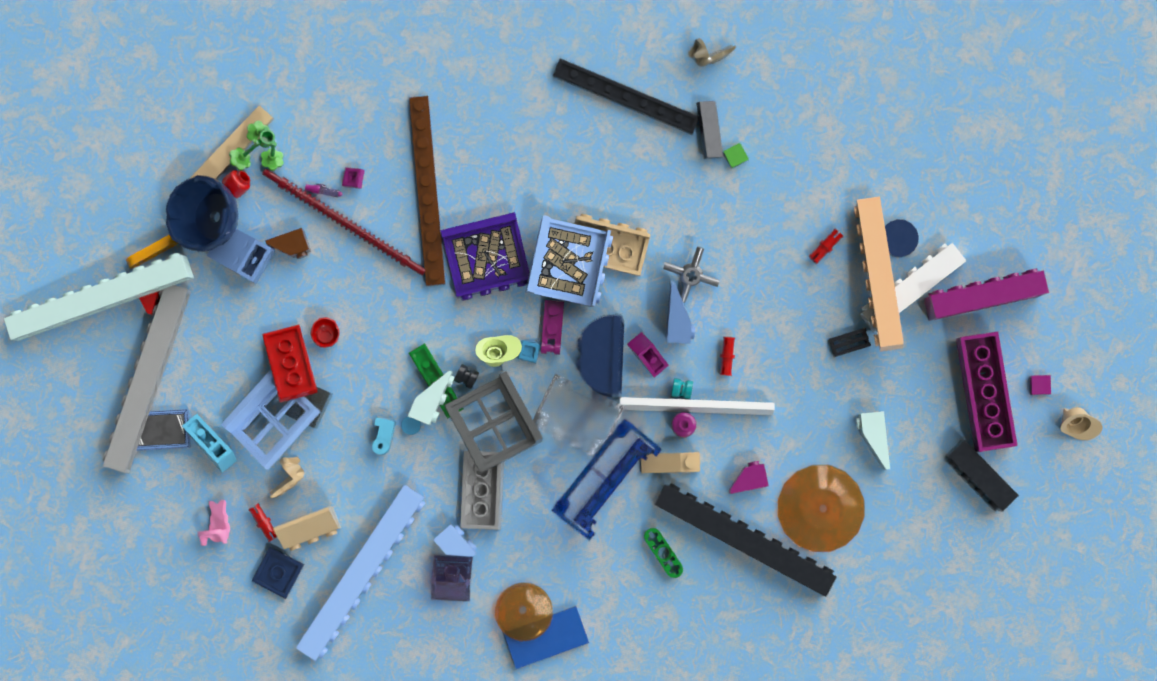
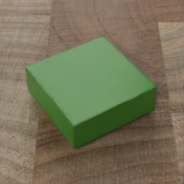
(735, 155)

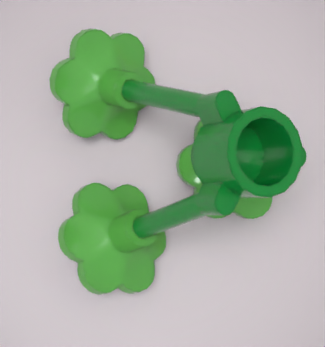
(260, 136)

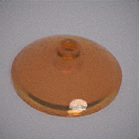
(535, 619)

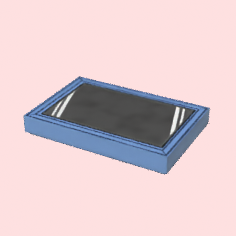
(165, 430)

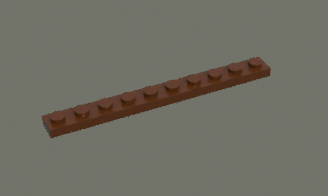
(427, 191)

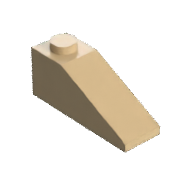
(671, 463)

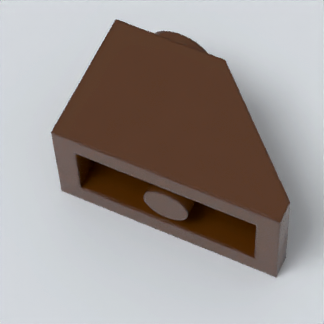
(291, 243)

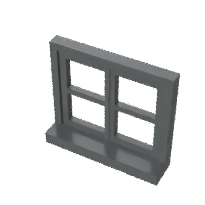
(517, 410)

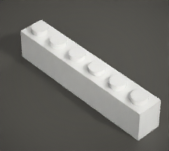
(921, 279)

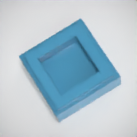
(529, 351)

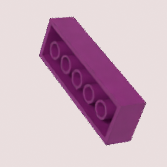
(987, 295)
(986, 393)

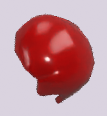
(325, 332)

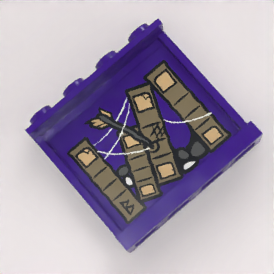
(486, 256)

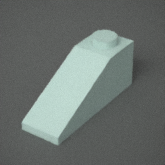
(874, 433)

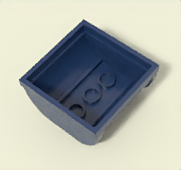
(602, 355)

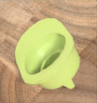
(499, 349)

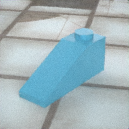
(210, 443)

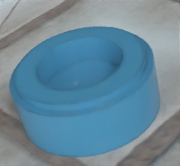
(410, 425)

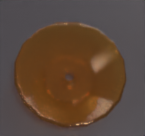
(801, 503)

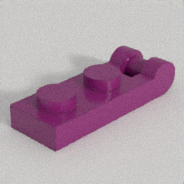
(552, 326)

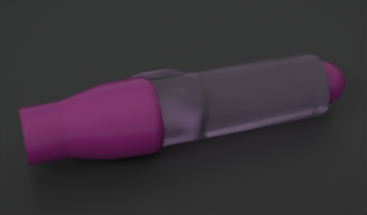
(322, 189)

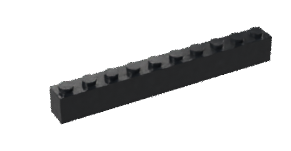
(745, 540)

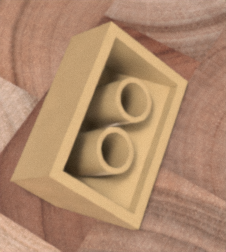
(307, 528)

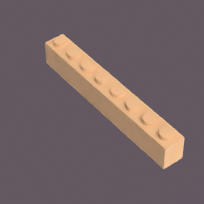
(880, 275)

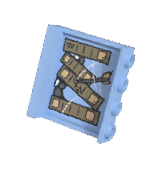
(569, 262)

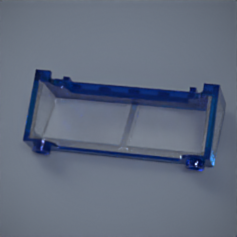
(603, 476)

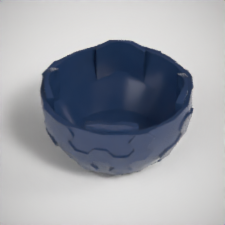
(192, 213)

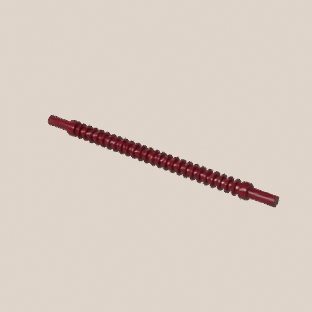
(404, 260)

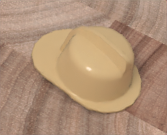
(1079, 424)

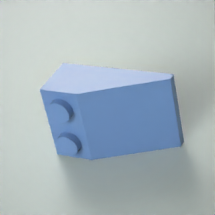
(678, 322)

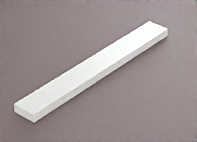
(697, 406)

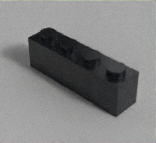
(981, 476)

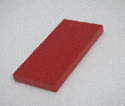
(289, 363)

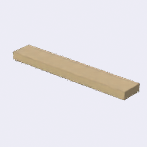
(220, 159)

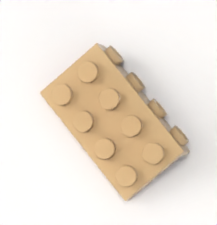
(627, 246)

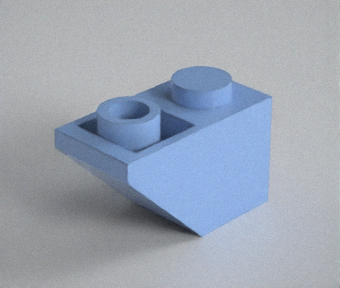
(454, 543)

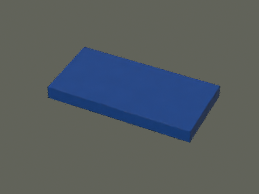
(562, 635)

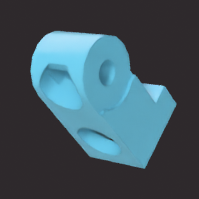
(384, 436)

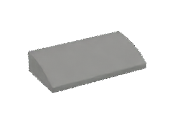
(481, 495)

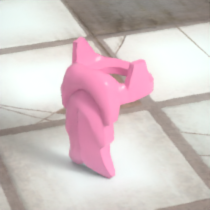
(219, 526)

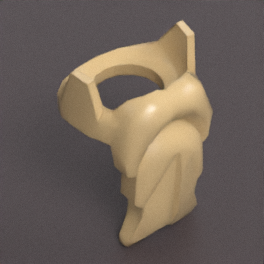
(295, 473)

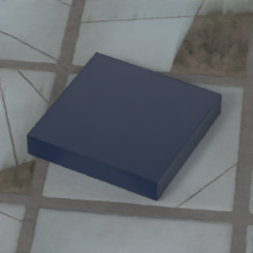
(278, 572)

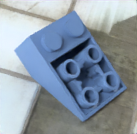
(243, 255)

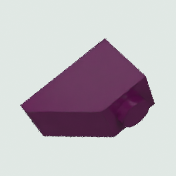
(647, 354)
(750, 478)

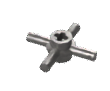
(693, 266)

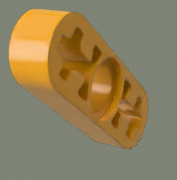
(150, 251)

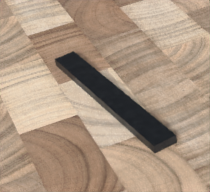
(626, 96)

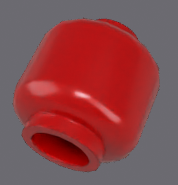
(237, 182)

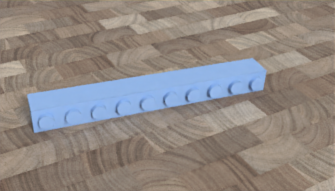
(360, 573)

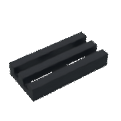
(865, 337)

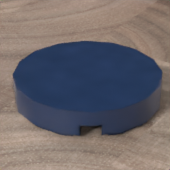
(901, 238)

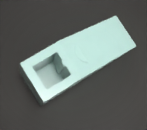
(427, 403)

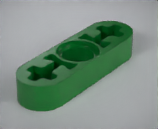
(675, 562)

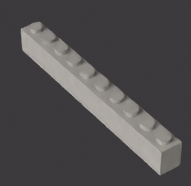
(146, 379)

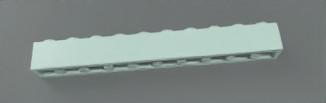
(98, 297)

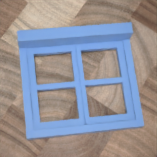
(252, 406)

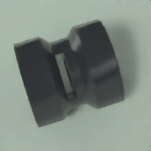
(466, 376)

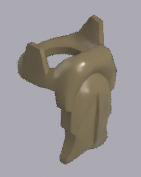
(701, 54)

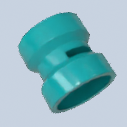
(686, 388)

